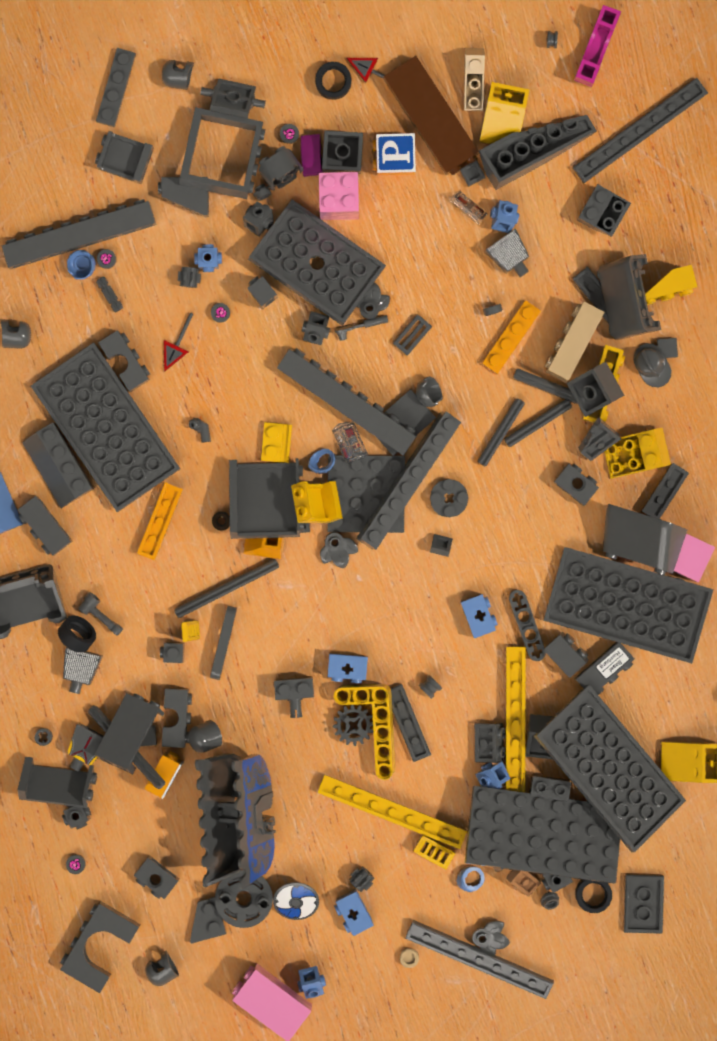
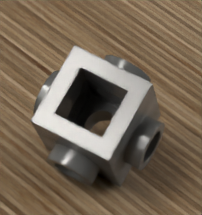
(258, 218)
(316, 332)
(84, 816)

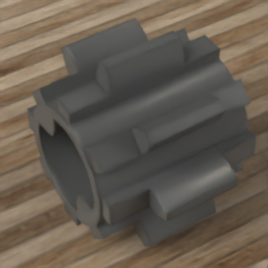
(189, 277)
(361, 879)

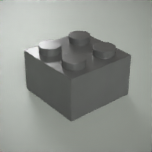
(342, 151)

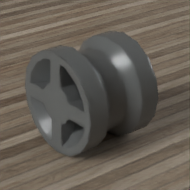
(430, 686)

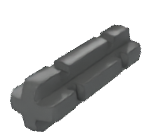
(109, 294)

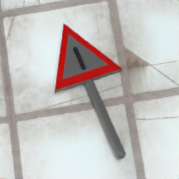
(365, 67)
(172, 352)

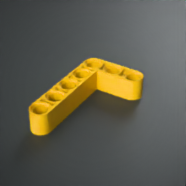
(378, 721)

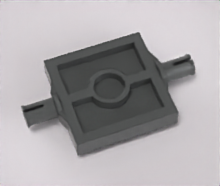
(233, 98)

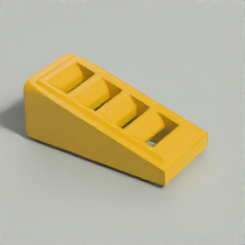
(190, 630)
(420, 844)

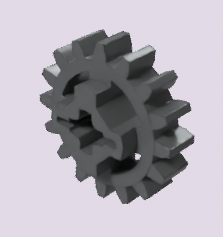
(346, 718)

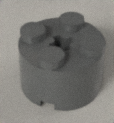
(280, 168)

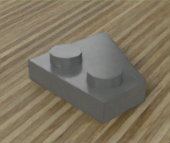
(598, 439)
(207, 921)

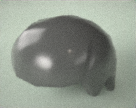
(429, 392)

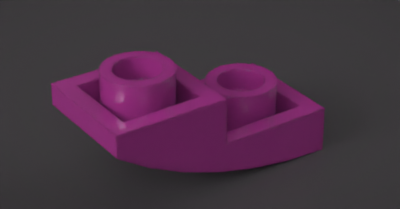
(311, 155)

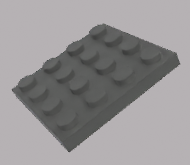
(361, 489)

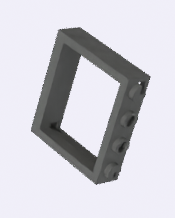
(214, 185)

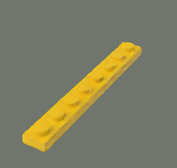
(515, 717)
(392, 811)

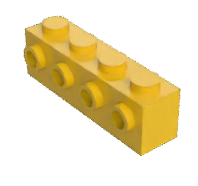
(614, 358)

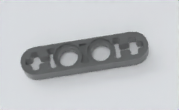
(524, 626)
(223, 642)

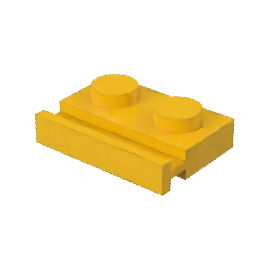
(276, 442)

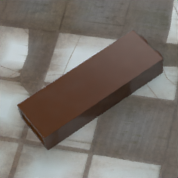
(431, 116)

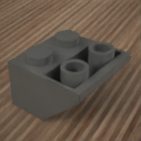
(603, 211)

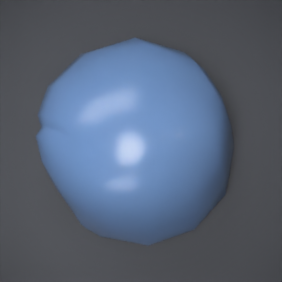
(81, 264)

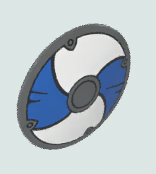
(296, 901)

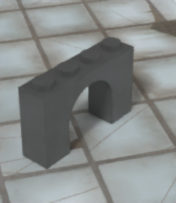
(77, 962)

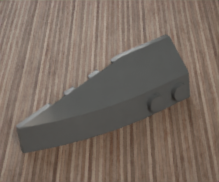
(532, 148)

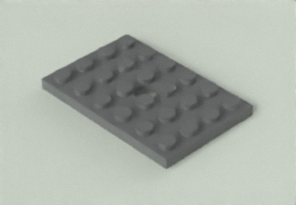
(302, 236)

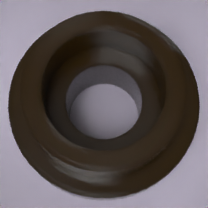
(226, 525)

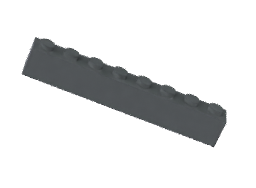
(78, 235)
(347, 401)
(408, 480)

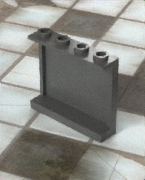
(263, 500)

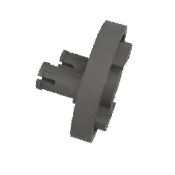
(260, 901)

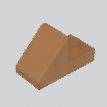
(523, 881)

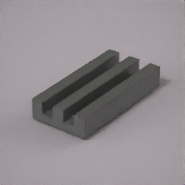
(402, 347)

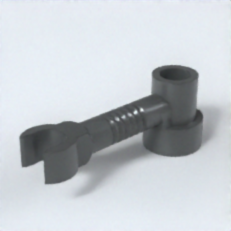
(90, 604)

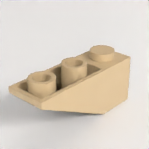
(474, 79)

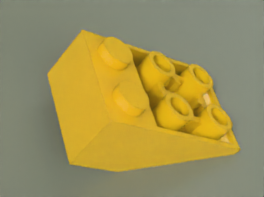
(503, 112)
(677, 281)
(637, 453)
(689, 761)

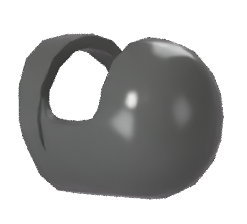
(177, 77)
(15, 337)
(205, 736)
(164, 976)

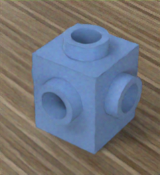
(504, 216)
(213, 263)
(493, 775)
(311, 982)

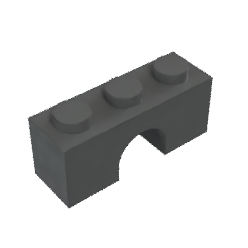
(117, 345)
(178, 700)

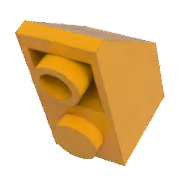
(264, 547)

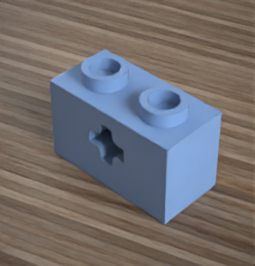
(470, 609)
(358, 663)
(362, 920)

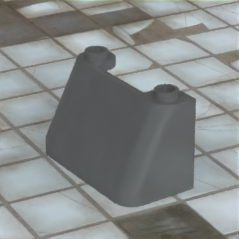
(626, 297)
(642, 539)
(30, 597)

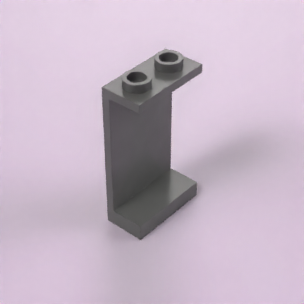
(127, 732)
(56, 785)

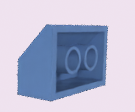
(8, 511)

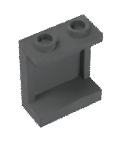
(124, 157)

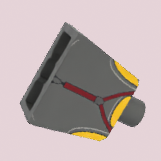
(84, 746)

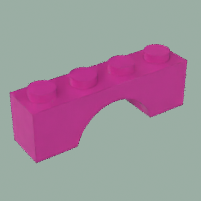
(597, 46)

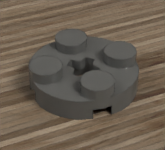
(449, 509)

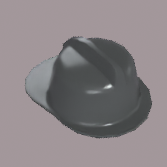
(652, 365)

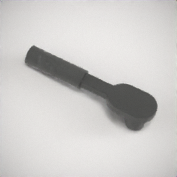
(342, 331)

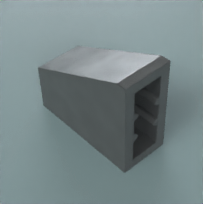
(183, 196)

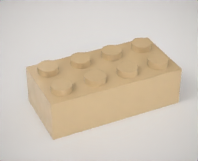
(574, 342)

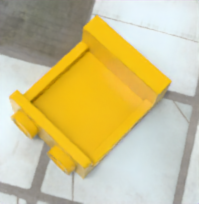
(316, 502)

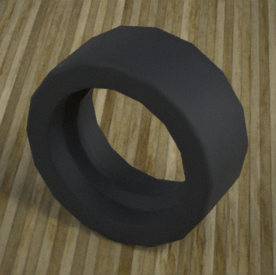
(335, 66)
(72, 641)
(593, 909)

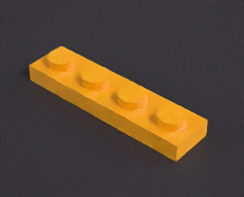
(511, 337)
(160, 521)

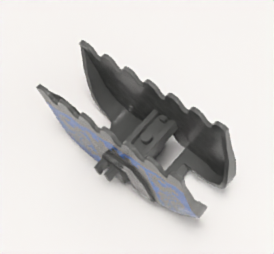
(235, 829)

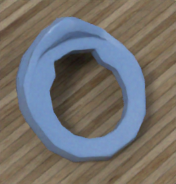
(314, 459)
(463, 874)

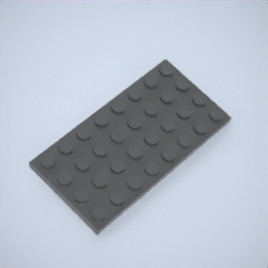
(105, 427)
(628, 605)
(610, 768)
(540, 836)

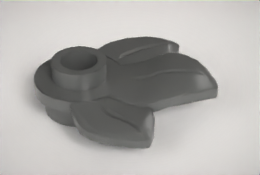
(375, 300)
(340, 552)
(493, 937)

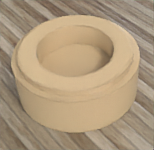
(409, 957)

